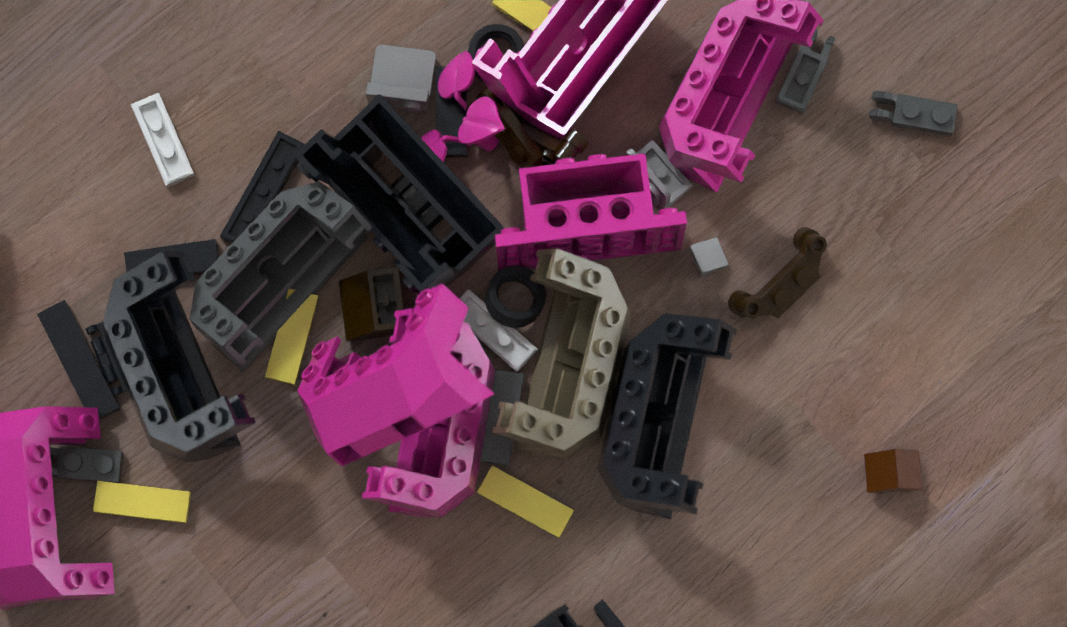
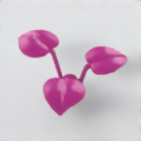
(481, 118)

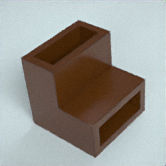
(893, 471)

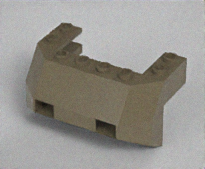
(574, 360)

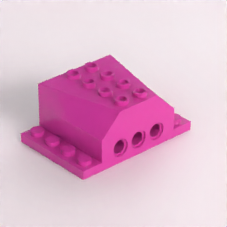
(591, 211)

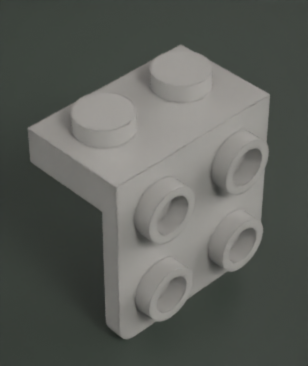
(402, 77)
(665, 180)

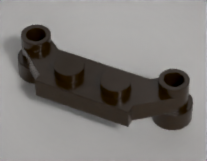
(514, 137)
(552, 148)
(788, 283)

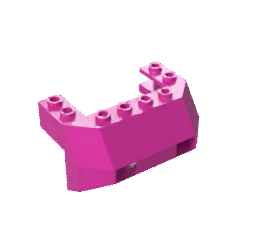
(565, 59)
(729, 85)
(396, 392)
(443, 461)
(27, 509)

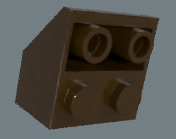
(370, 303)

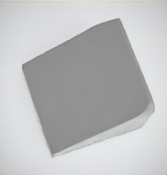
(708, 256)

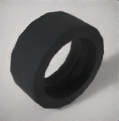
(494, 31)
(502, 314)

